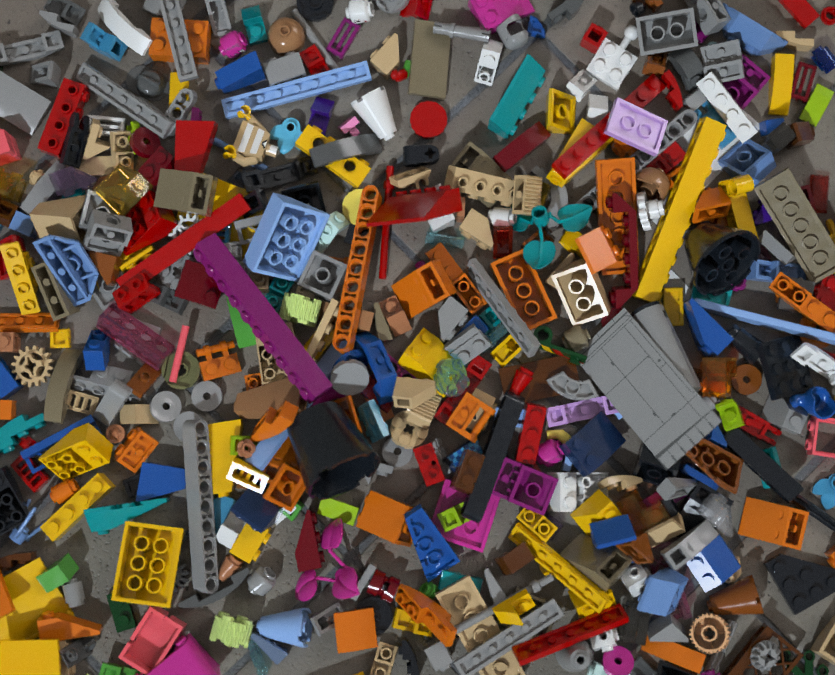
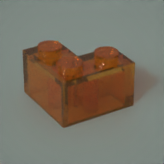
(717, 376)
(640, 515)

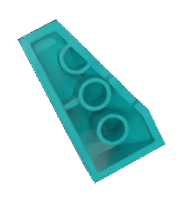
(113, 516)

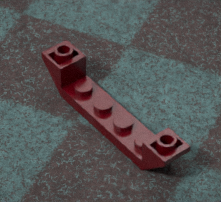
(621, 294)

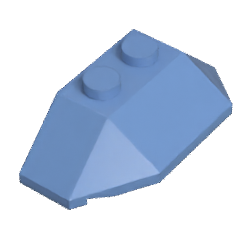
(753, 37)
(69, 266)

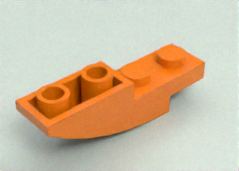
(465, 289)
(803, 301)
(426, 611)

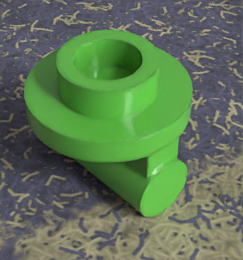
(429, 589)

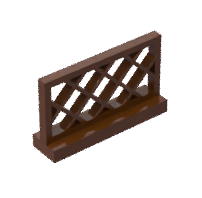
(742, 660)

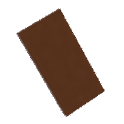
(543, 370)

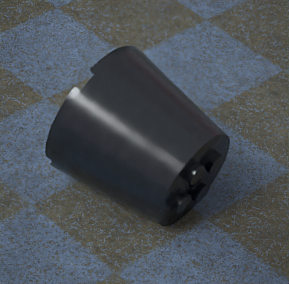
(330, 451)

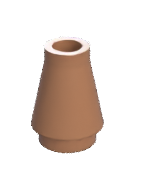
(229, 567)

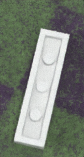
(727, 107)

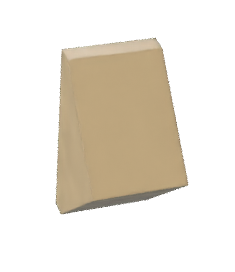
(136, 414)

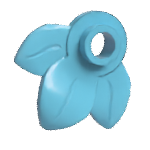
(285, 137)

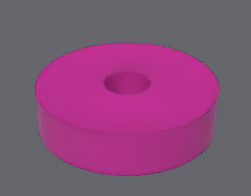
(623, 655)

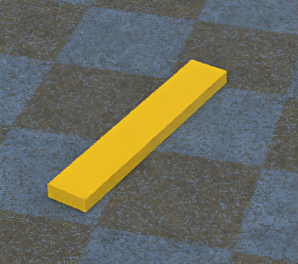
(561, 568)

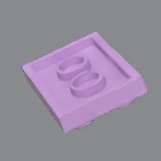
(635, 126)

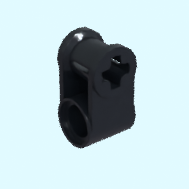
(418, 155)

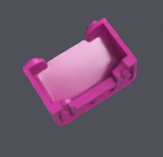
(187, 659)

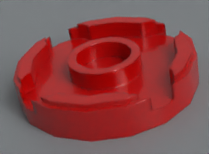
(428, 119)

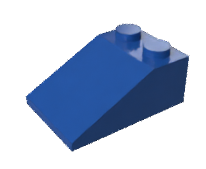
(706, 332)

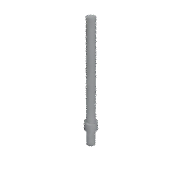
(534, 586)

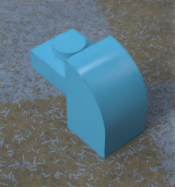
(103, 42)

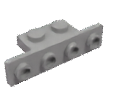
(102, 380)

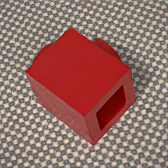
(593, 38)

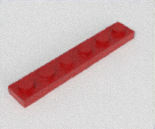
(570, 634)

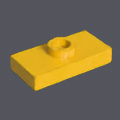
(674, 304)

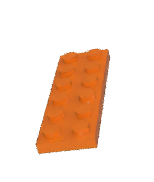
(620, 177)

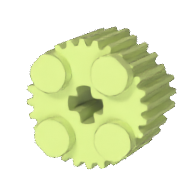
(300, 309)
(231, 630)

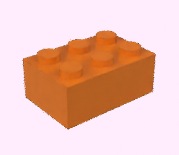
(199, 37)

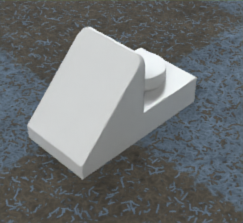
(580, 85)
(230, 530)

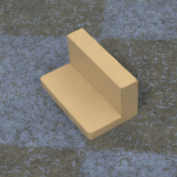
(666, 530)

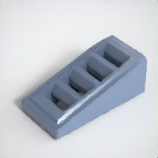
(272, 649)

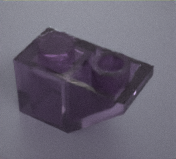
(70, 179)

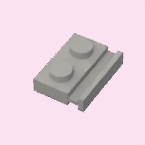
(468, 344)

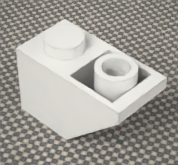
(488, 62)

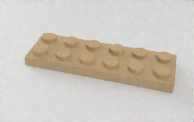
(464, 601)

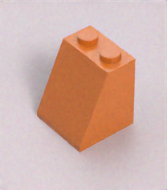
(385, 518)

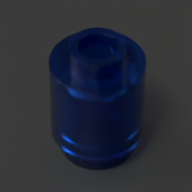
(823, 59)

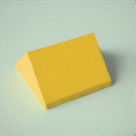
(560, 112)

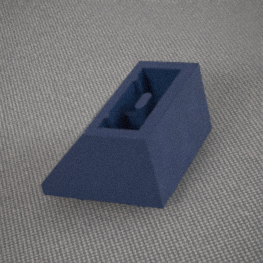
(256, 510)

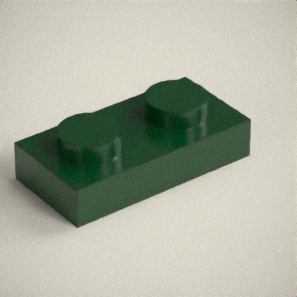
(122, 614)

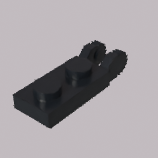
(75, 141)

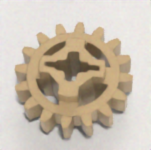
(30, 358)

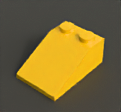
(423, 356)

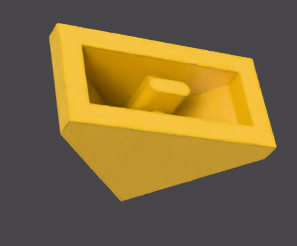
(506, 351)

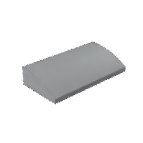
(21, 104)

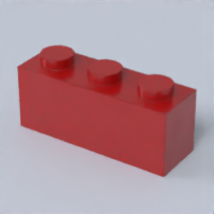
(530, 433)

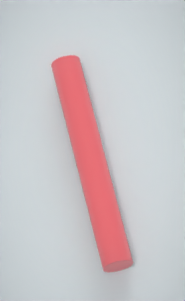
(179, 353)

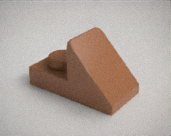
(395, 316)

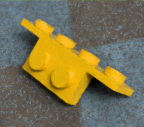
(21, 276)

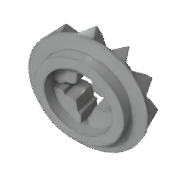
(762, 649)

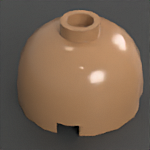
(286, 36)
(653, 182)

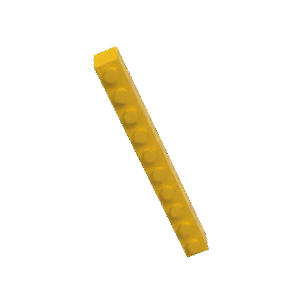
(679, 208)

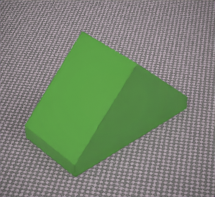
(58, 573)

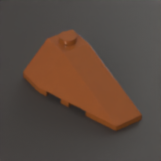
(718, 464)

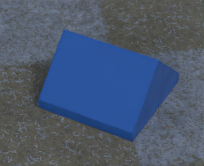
(612, 531)

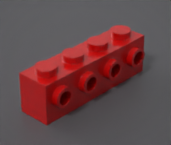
(69, 99)

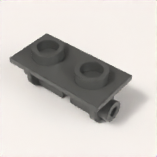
(77, 651)

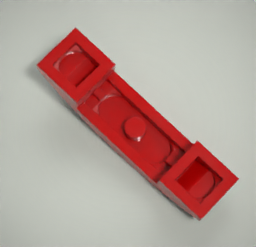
(475, 371)

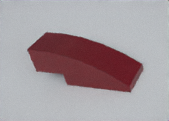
(521, 146)

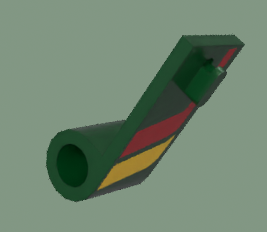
(544, 336)

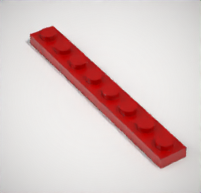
(596, 138)

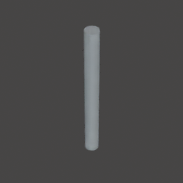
(314, 39)

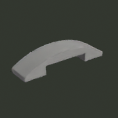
(31, 49)

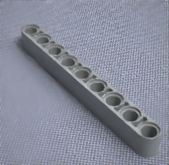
(677, 124)
(200, 506)

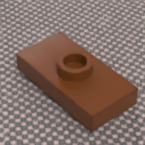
(143, 380)

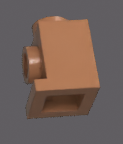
(10, 342)

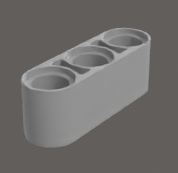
(112, 402)

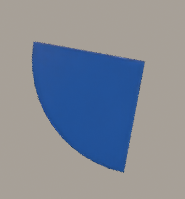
(535, 28)

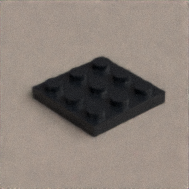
(783, 373)

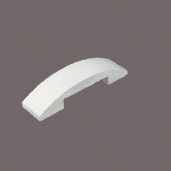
(123, 28)
(816, 359)

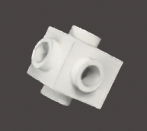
(635, 579)
(607, 644)

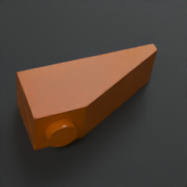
(65, 626)

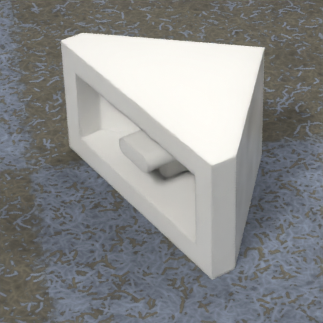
(596, 108)

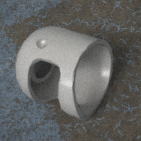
(513, 35)

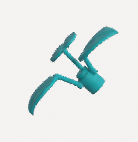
(541, 253)

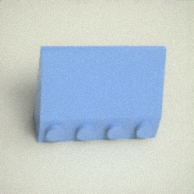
(285, 238)

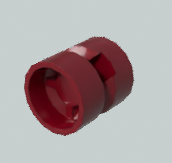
(377, 582)

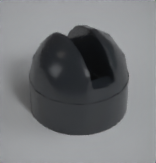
(637, 8)

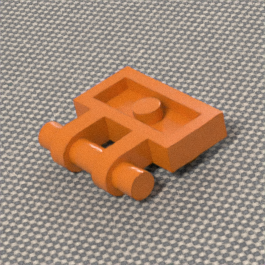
(219, 366)

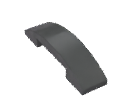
(344, 149)
(196, 601)

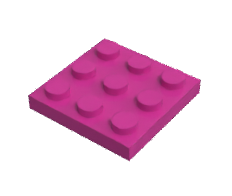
(470, 534)

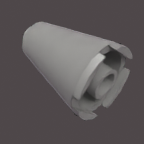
(576, 657)

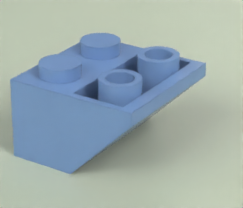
(662, 592)

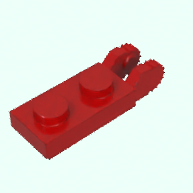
(757, 426)

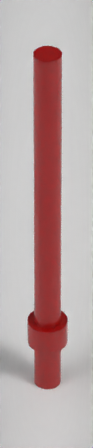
(385, 228)

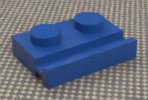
(691, 472)

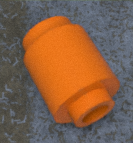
(64, 491)

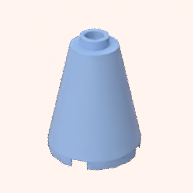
(287, 627)

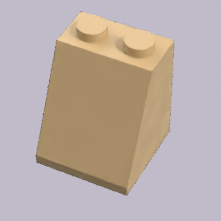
(59, 218)

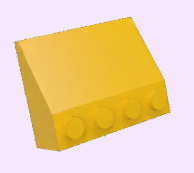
(147, 564)

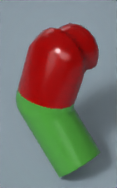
(402, 74)

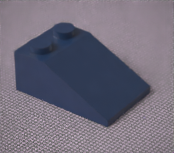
(592, 444)

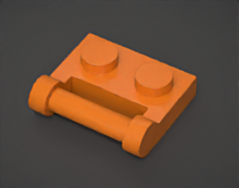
(465, 413)

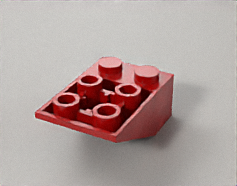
(148, 223)

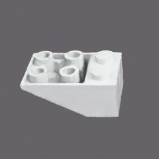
(574, 490)

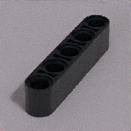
(762, 465)

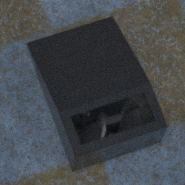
(691, 503)
(12, 505)

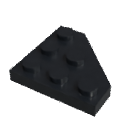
(800, 581)

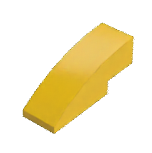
(780, 84)

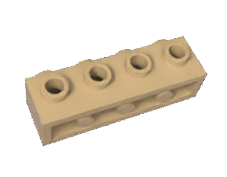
(481, 185)

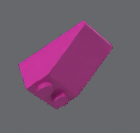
(492, 13)

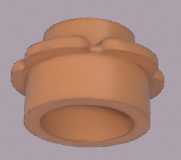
(241, 448)

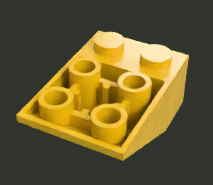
(78, 452)

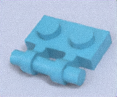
(372, 419)

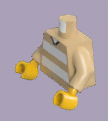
(251, 141)

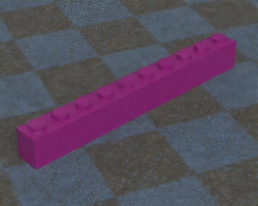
(262, 318)

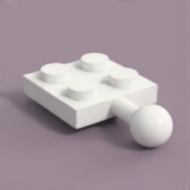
(612, 60)

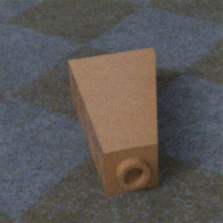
(256, 401)

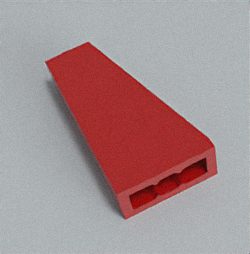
(193, 144)

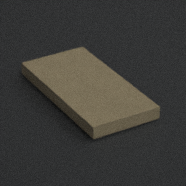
(428, 61)

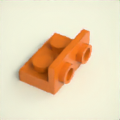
(135, 449)

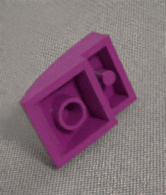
(746, 89)
(524, 486)

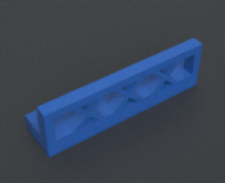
(47, 443)

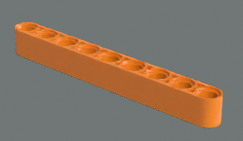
(356, 278)

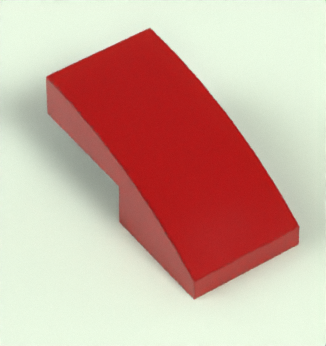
(313, 60)
(674, 96)
(669, 158)

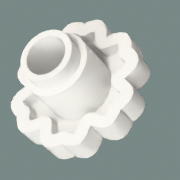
(648, 210)

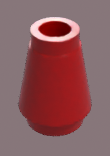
(521, 379)

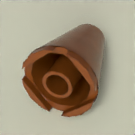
(736, 599)

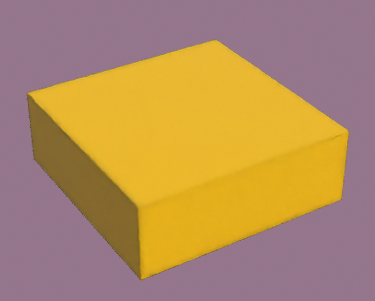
(60, 339)

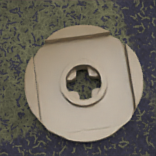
(402, 438)

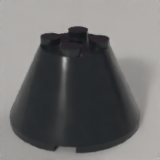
(720, 256)

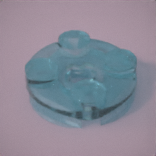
(459, 377)

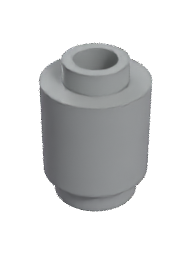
(74, 593)

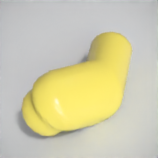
(560, 434)

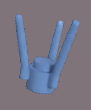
(21, 533)

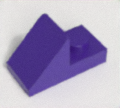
(321, 113)

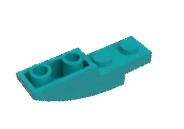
(19, 428)

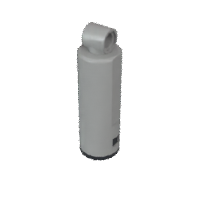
(659, 328)

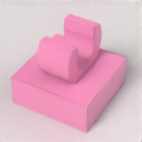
(349, 126)

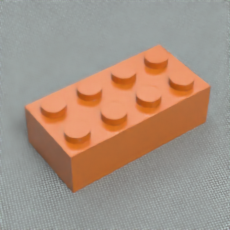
(523, 289)

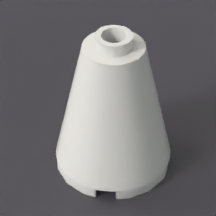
(376, 113)

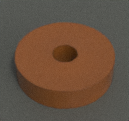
(753, 383)

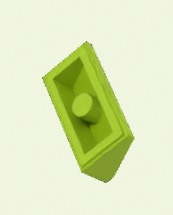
(337, 509)

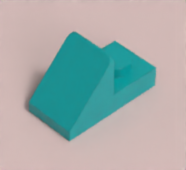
(254, 25)

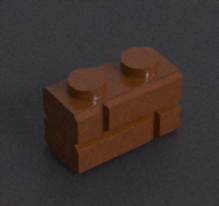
(467, 471)

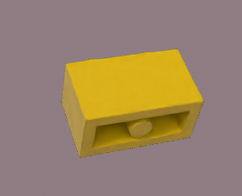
(249, 542)

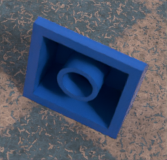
(714, 564)

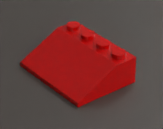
(417, 206)

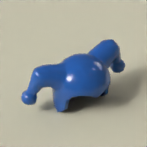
(815, 402)

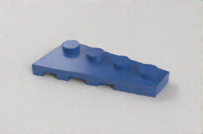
(430, 545)

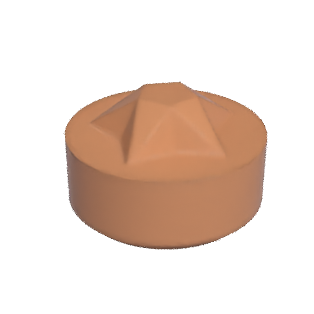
(115, 433)

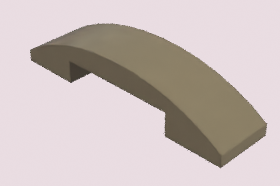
(60, 384)

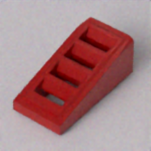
(35, 487)

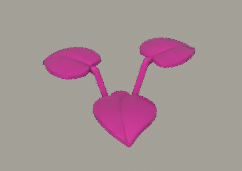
(345, 579)

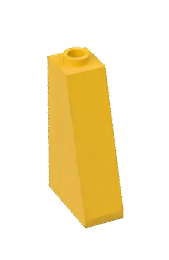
(578, 132)
(220, 454)

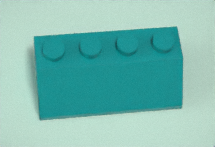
(517, 96)

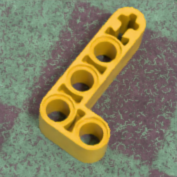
(739, 212)

